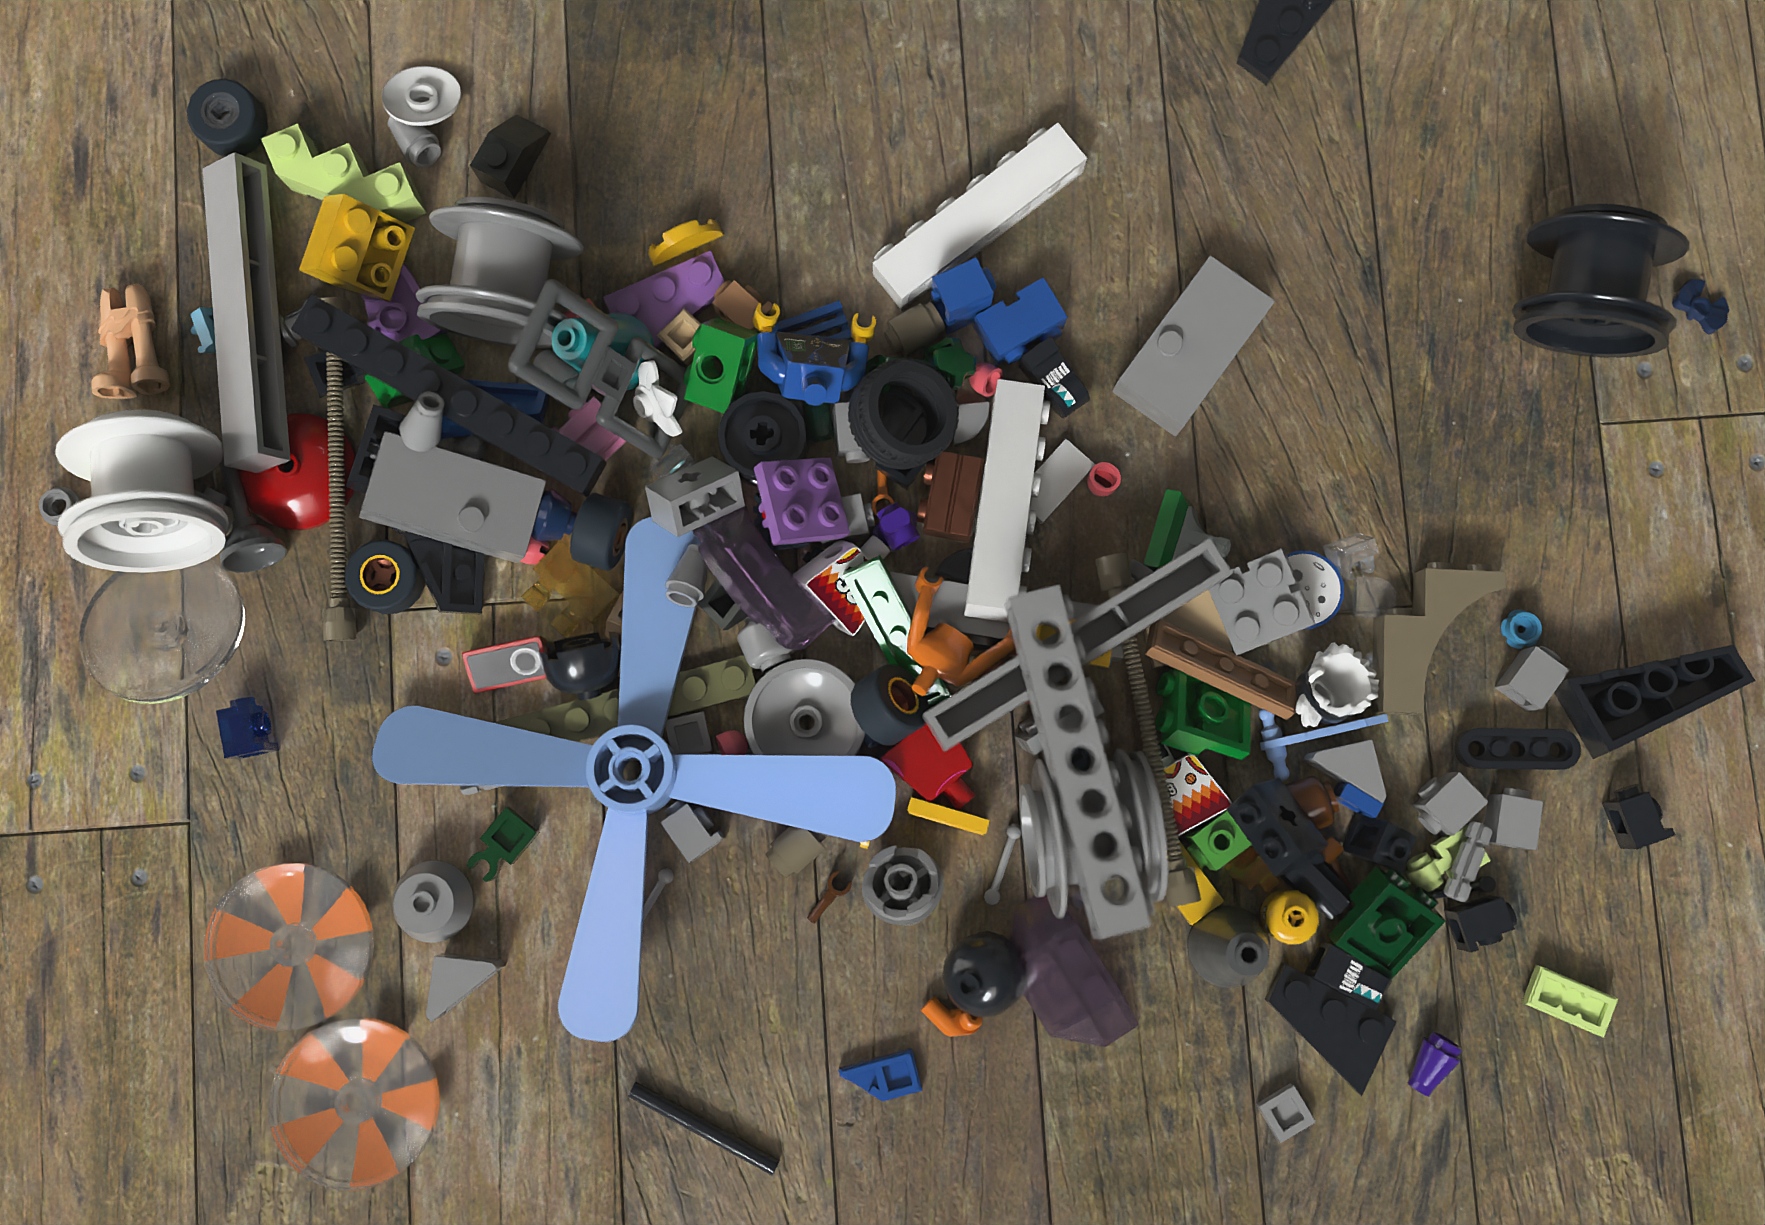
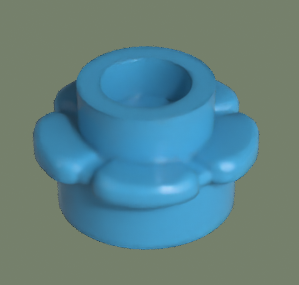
(1531, 626)

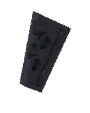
(1335, 1025)

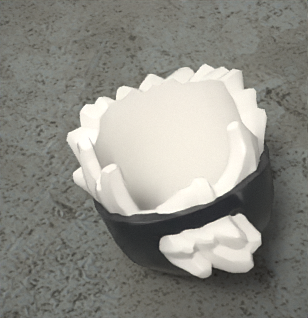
(1335, 686)

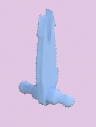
(1275, 743)

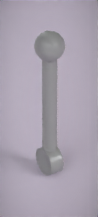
(665, 877)
(992, 894)

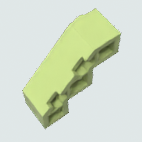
(341, 172)

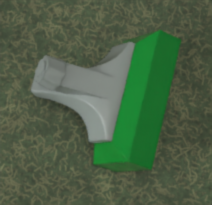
(1178, 532)

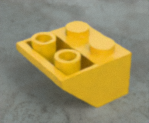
(356, 247)

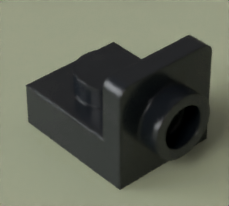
(1379, 842)

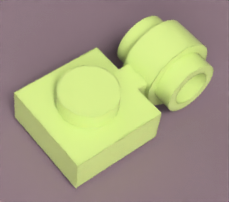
(1427, 871)

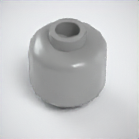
(761, 647)

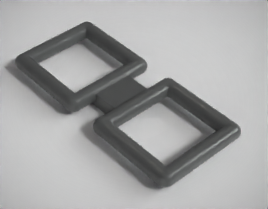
(603, 369)

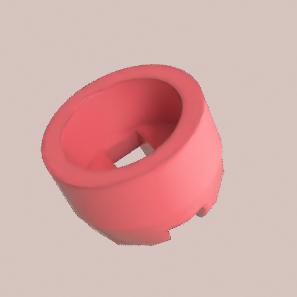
(985, 379)
(1105, 474)
(533, 555)
(732, 743)

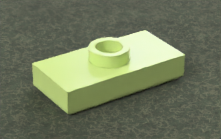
(1569, 1000)

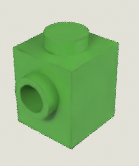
(1216, 841)

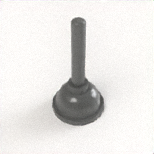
(249, 544)

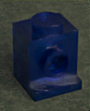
(245, 729)

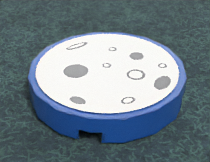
(1319, 583)

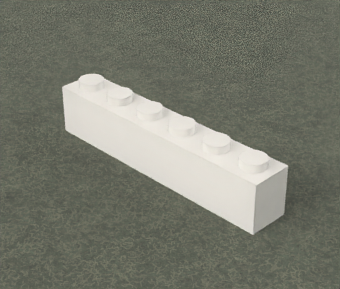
(979, 215)
(1005, 499)

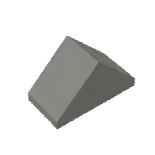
(1351, 764)
(455, 979)

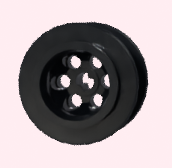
(1600, 282)

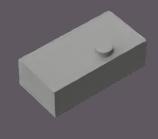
(1193, 346)
(452, 499)

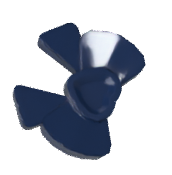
(1709, 315)

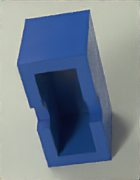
(962, 294)
(1015, 328)

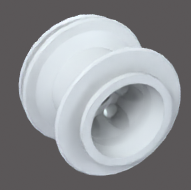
(141, 492)

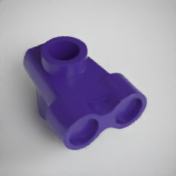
(896, 527)

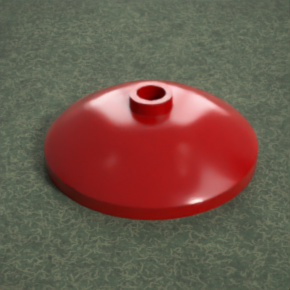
(300, 496)

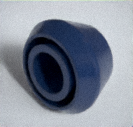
(553, 517)

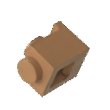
(738, 304)

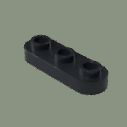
(1533, 747)

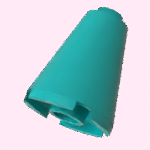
(575, 337)

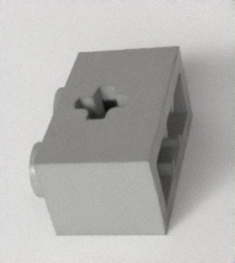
(695, 496)

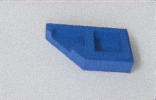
(885, 1075)

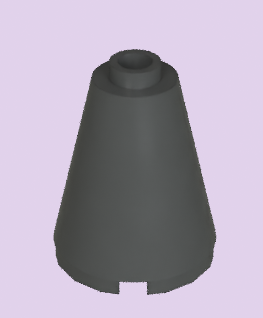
(1228, 947)

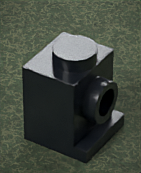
(1636, 818)
(1480, 922)

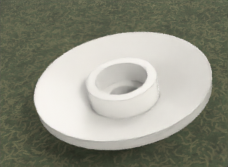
(421, 96)

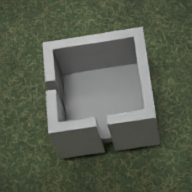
(1259, 603)

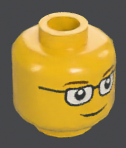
(1275, 915)

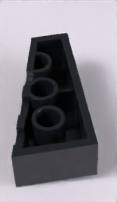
(1636, 700)

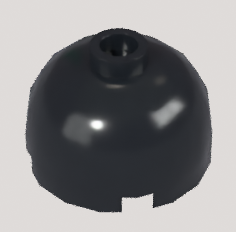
(582, 664)
(984, 974)

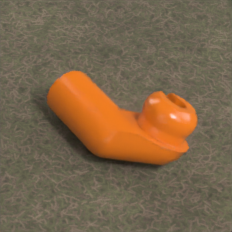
(950, 1022)

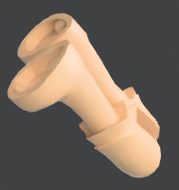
(119, 329)

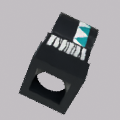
(1047, 367)
(1347, 975)

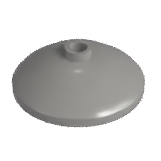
(799, 691)

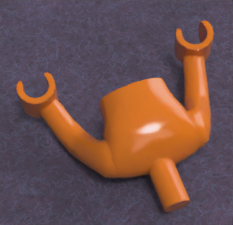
(946, 650)

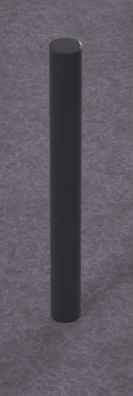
(703, 1128)

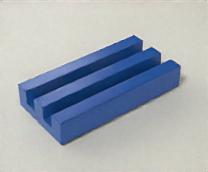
(816, 315)

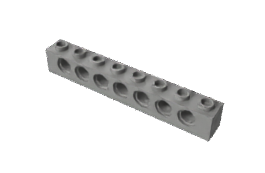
(1080, 827)

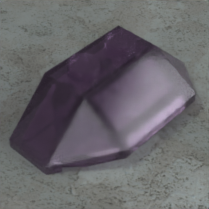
(1067, 979)

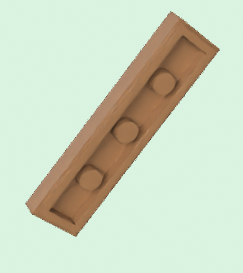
(1221, 669)

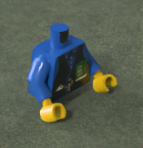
(811, 365)

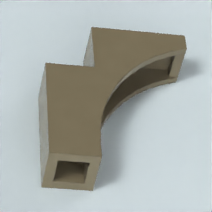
(1406, 642)

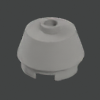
(902, 885)
(432, 901)

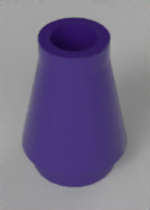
(1434, 1062)

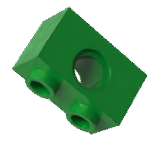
(735, 349)

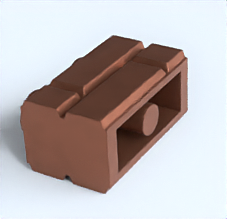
(951, 497)

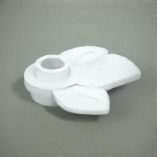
(654, 401)

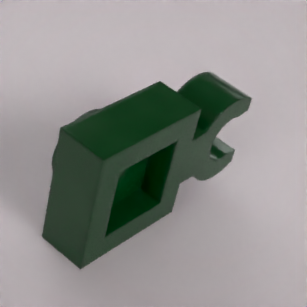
(505, 840)

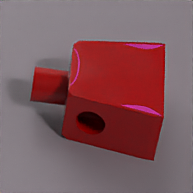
(929, 769)

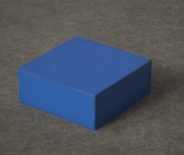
(1357, 800)

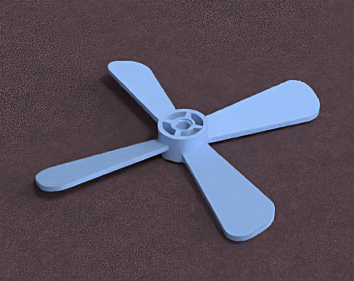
(815, 793)

